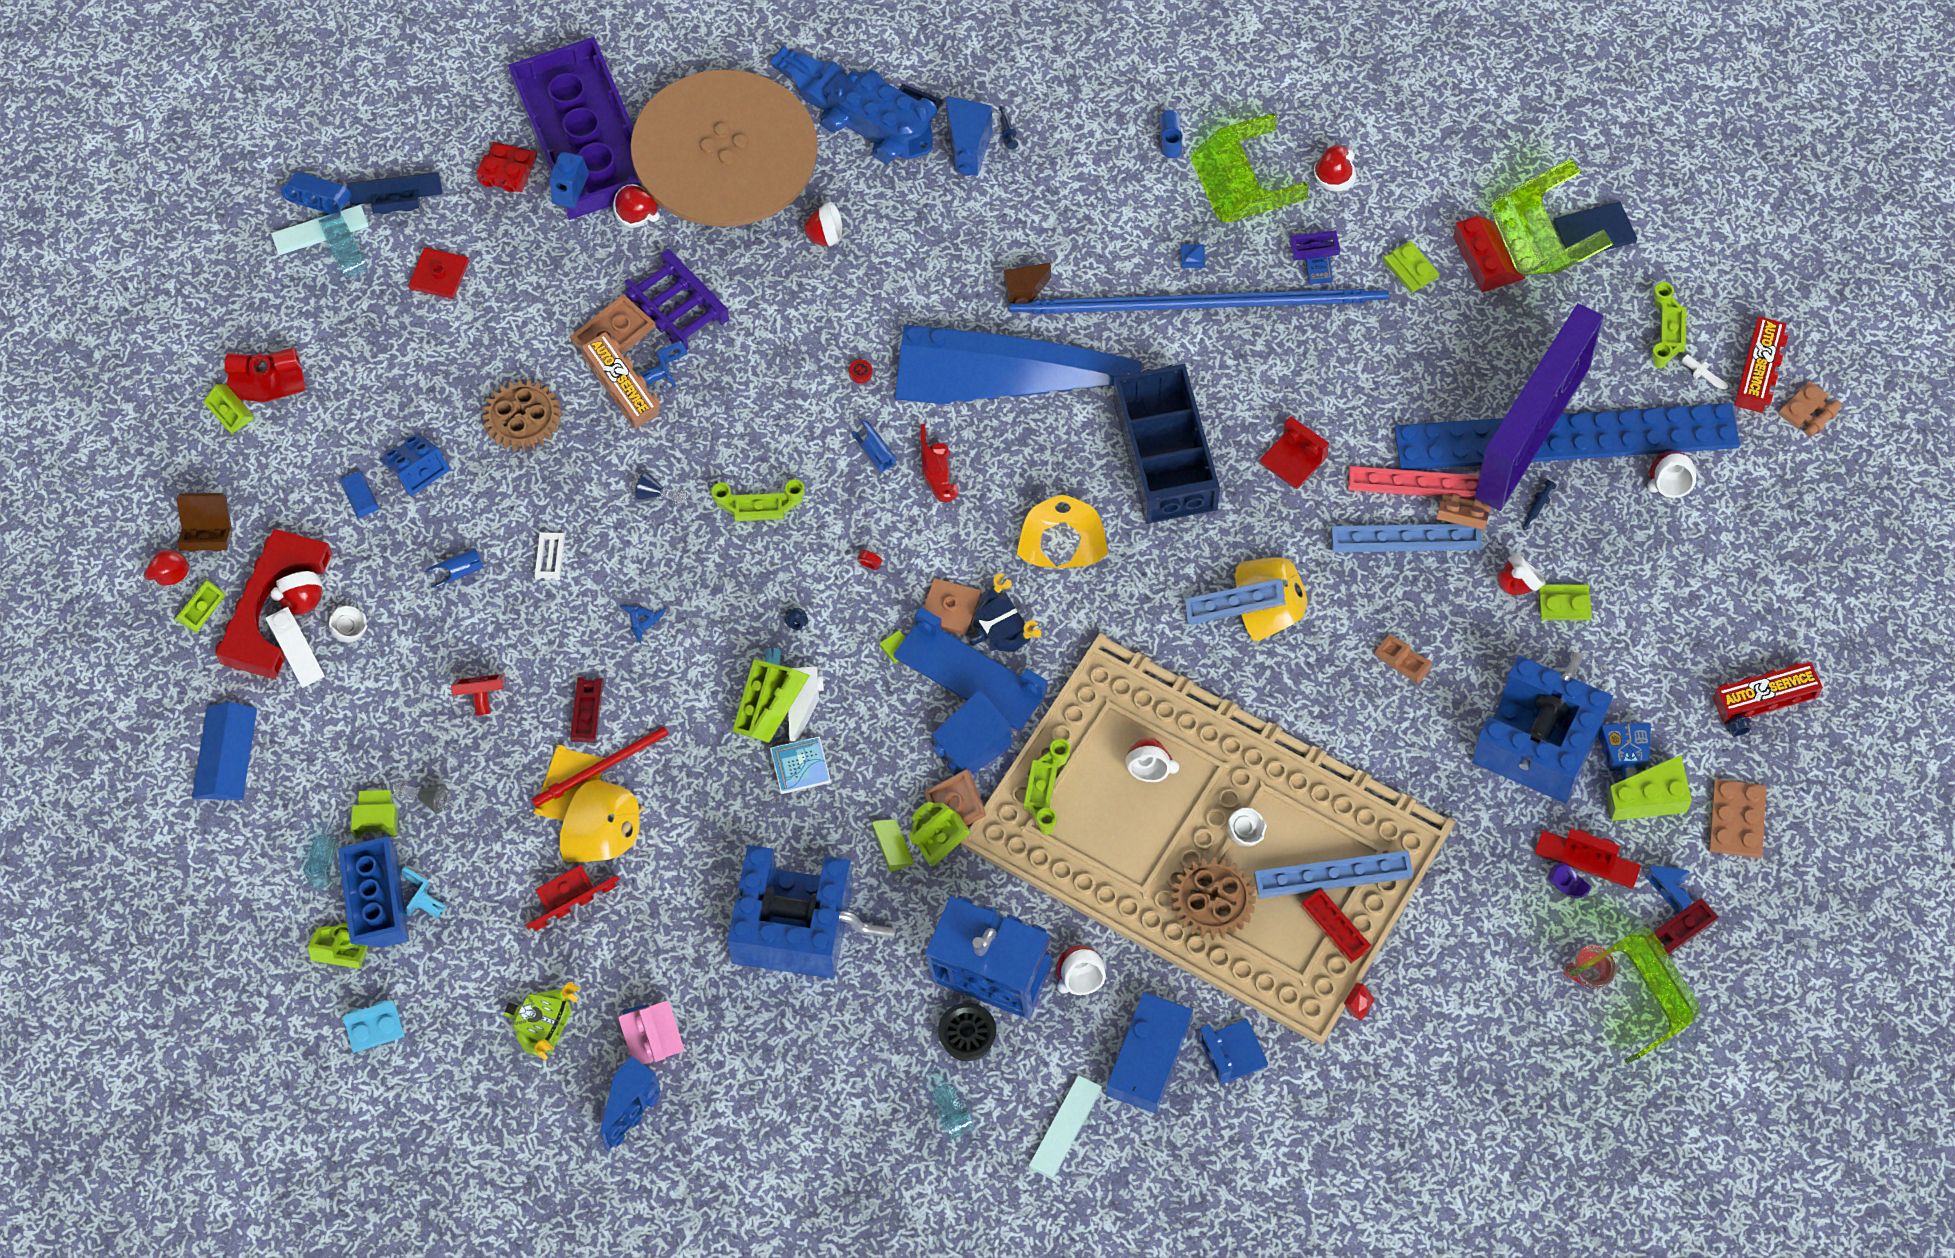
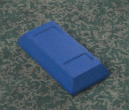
(359, 494)

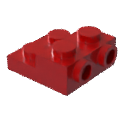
(506, 167)

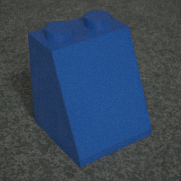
(969, 133)
(972, 735)

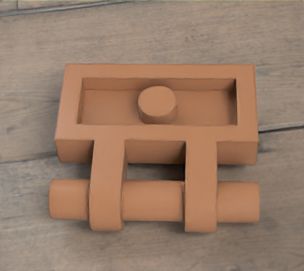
(1804, 404)
(1463, 511)

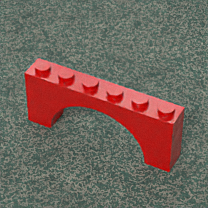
(282, 556)

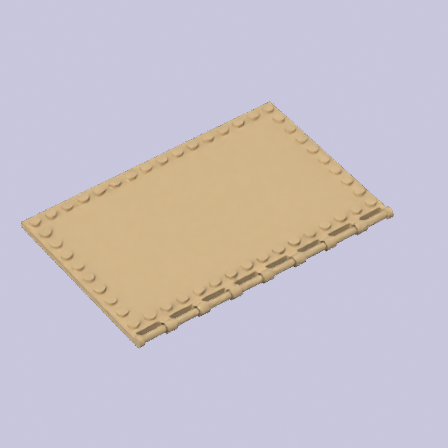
(1130, 838)

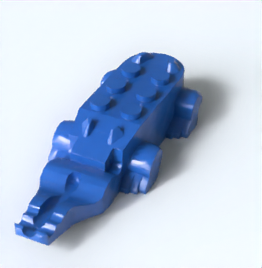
(863, 104)

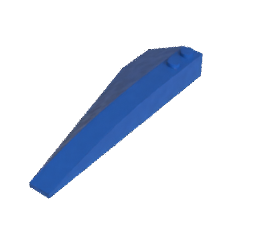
(970, 365)

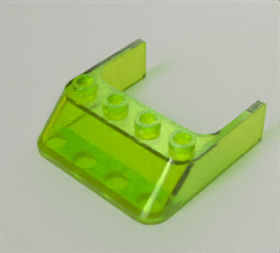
(1230, 178)
(1529, 230)
(1661, 979)

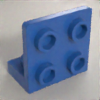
(415, 463)
(1232, 1051)

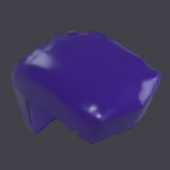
(1568, 881)

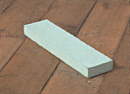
(311, 232)
(1065, 1127)

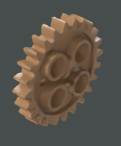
(522, 415)
(1206, 919)

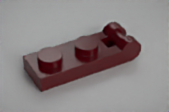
(586, 710)
(1686, 925)

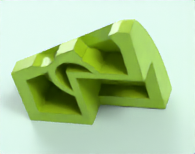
(331, 946)

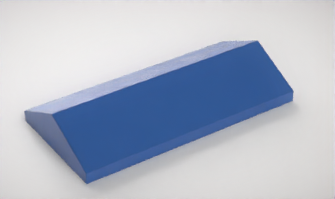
(225, 752)

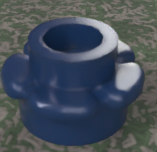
(796, 615)
(1739, 725)

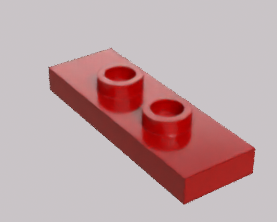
(1336, 925)

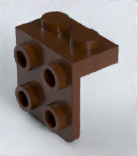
(204, 522)

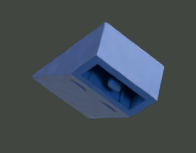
(631, 1092)

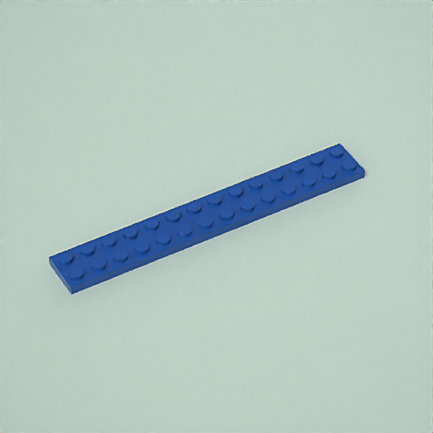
(1575, 436)

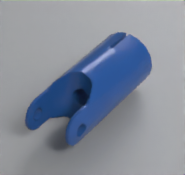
(876, 448)
(458, 566)

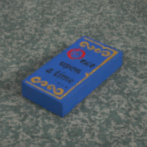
(1319, 269)

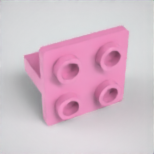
(651, 1033)

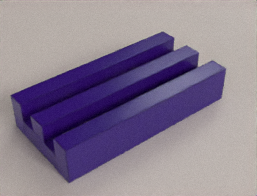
(1315, 248)

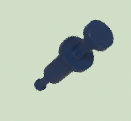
(1008, 131)
(1541, 499)

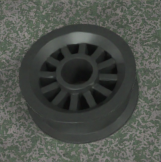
(966, 1011)

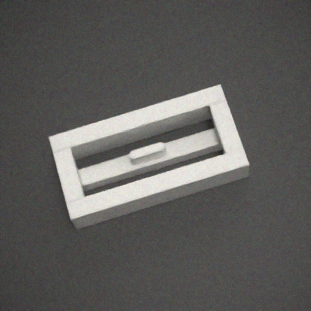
(548, 574)

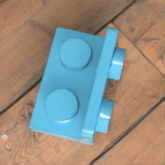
(373, 1025)

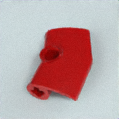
(279, 380)

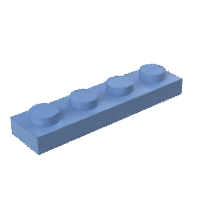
(1235, 601)

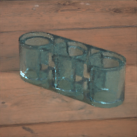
(342, 245)

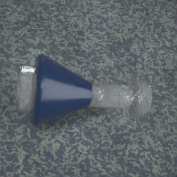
(647, 487)

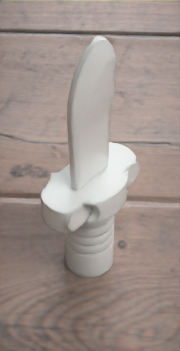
(1701, 369)

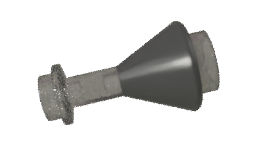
(435, 797)

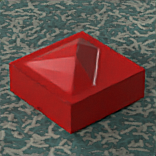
(1359, 1001)

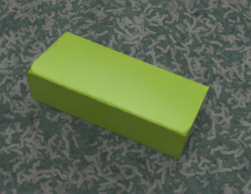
(228, 408)
(200, 606)
(892, 844)

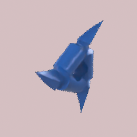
(639, 626)

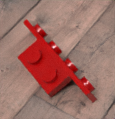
(1589, 855)
(565, 892)

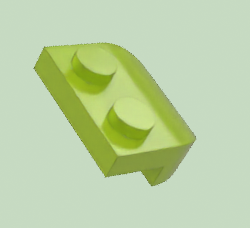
(937, 830)

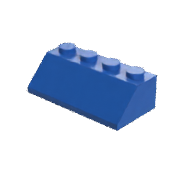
(373, 893)

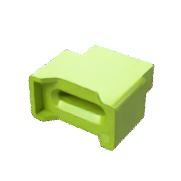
(374, 813)

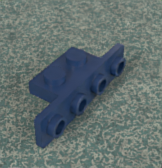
(395, 192)

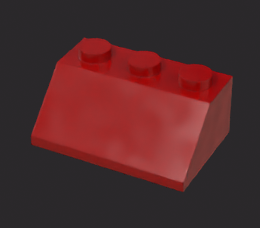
(1485, 253)

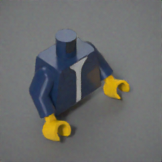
(1000, 622)

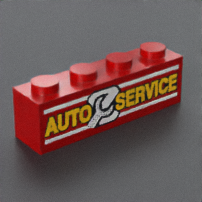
(1760, 365)
(1767, 692)

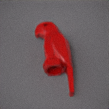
(936, 469)

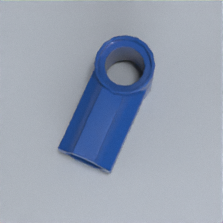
(1171, 134)

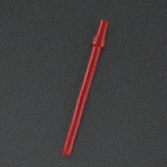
(557, 790)

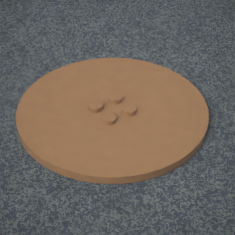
(724, 148)

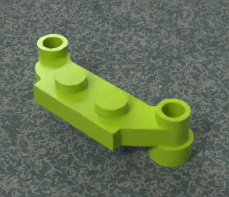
(1672, 325)
(758, 506)
(1042, 783)

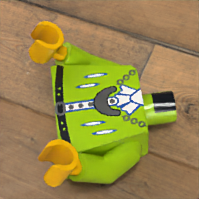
(542, 1019)

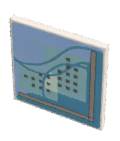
(800, 765)

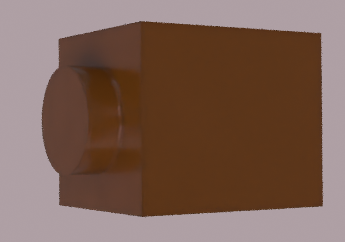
(1026, 283)

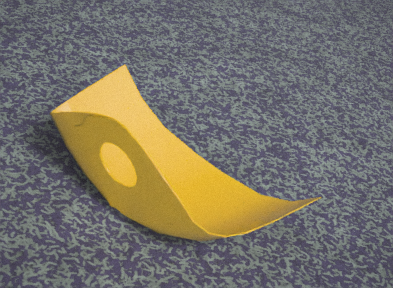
(1080, 517)
(1272, 620)
(586, 828)

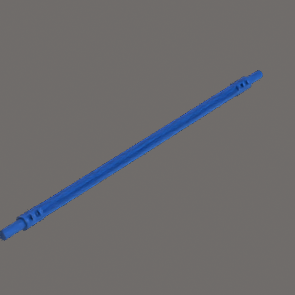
(1198, 301)

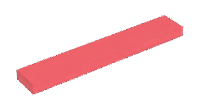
(1412, 482)

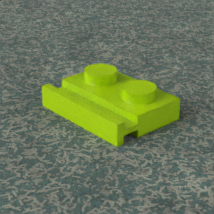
(1411, 267)
(1565, 602)

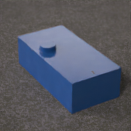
(1149, 1052)

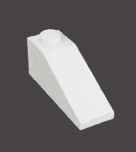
(294, 647)
(804, 703)

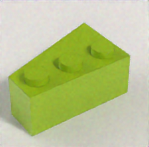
(767, 699)
(1651, 792)

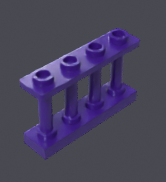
(684, 281)

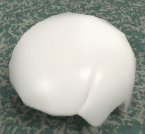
(343, 620)
(1246, 827)

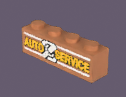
(620, 380)

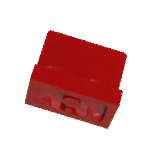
(1296, 453)

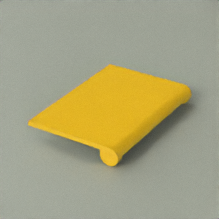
(563, 766)

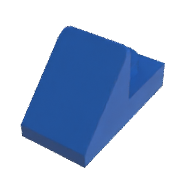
(1666, 883)

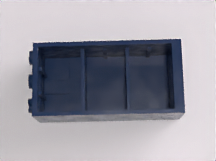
(1166, 443)

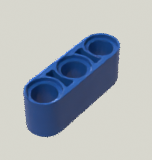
(316, 193)

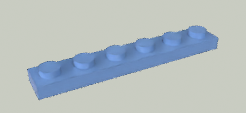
(1405, 538)
(1333, 874)

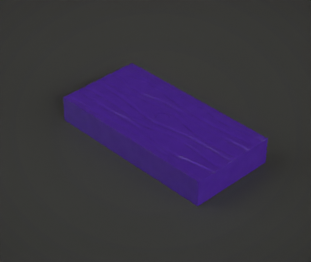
(578, 112)
(1538, 407)

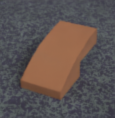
(1402, 659)

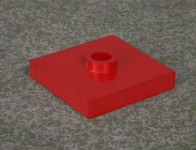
(438, 273)

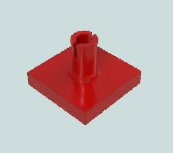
(479, 688)

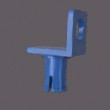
(662, 370)

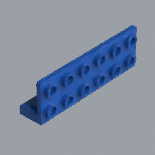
(968, 671)

